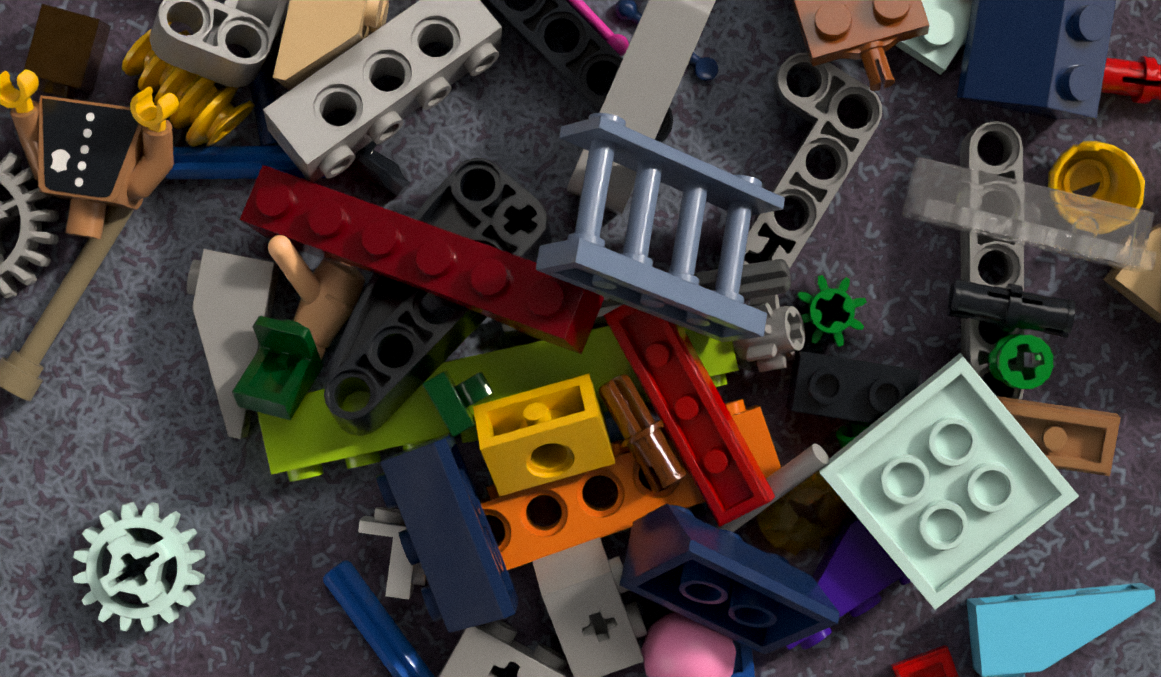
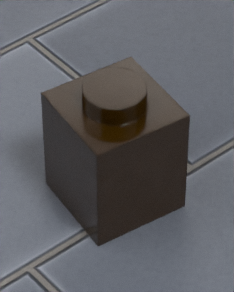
(66, 51)

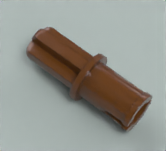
(641, 433)

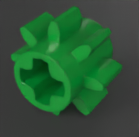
(845, 305)

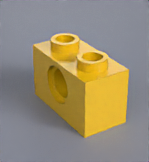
(543, 435)

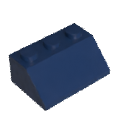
(1037, 56)
(448, 535)
(723, 581)

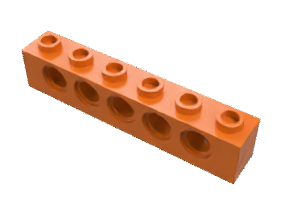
(583, 522)

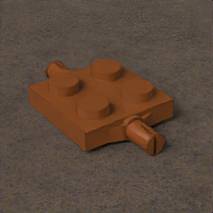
(859, 31)

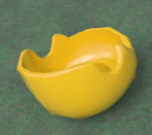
(1103, 163)

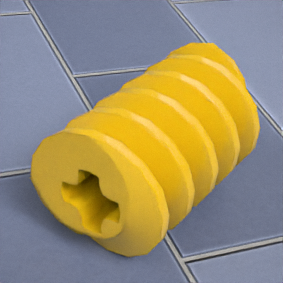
(200, 102)

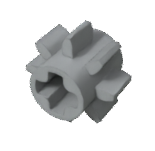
(782, 336)

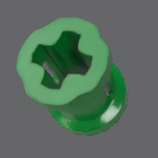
(1034, 373)

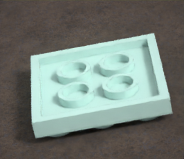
(948, 481)

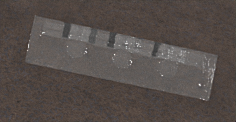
(1030, 215)

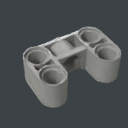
(214, 27)

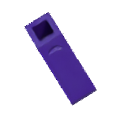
(853, 574)

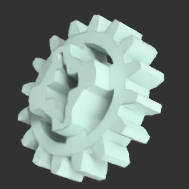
(152, 587)

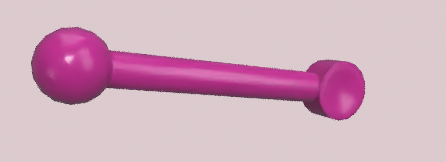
(616, 41)

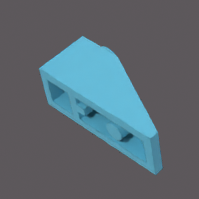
(1040, 628)

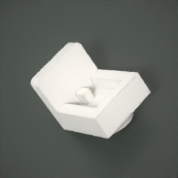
(401, 574)

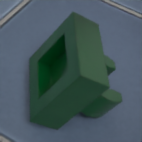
(454, 400)

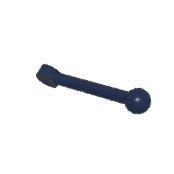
(705, 68)

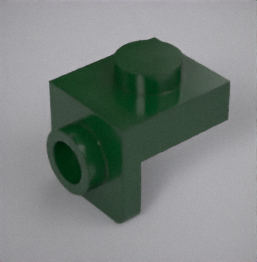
(280, 369)

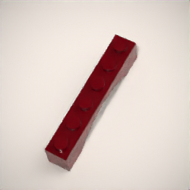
(422, 257)

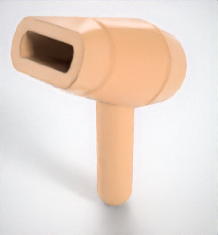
(325, 294)

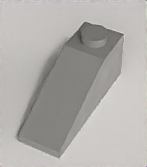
(226, 304)

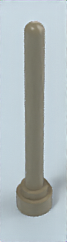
(22, 369)

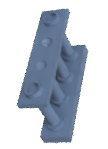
(630, 274)

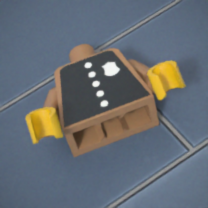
(91, 149)

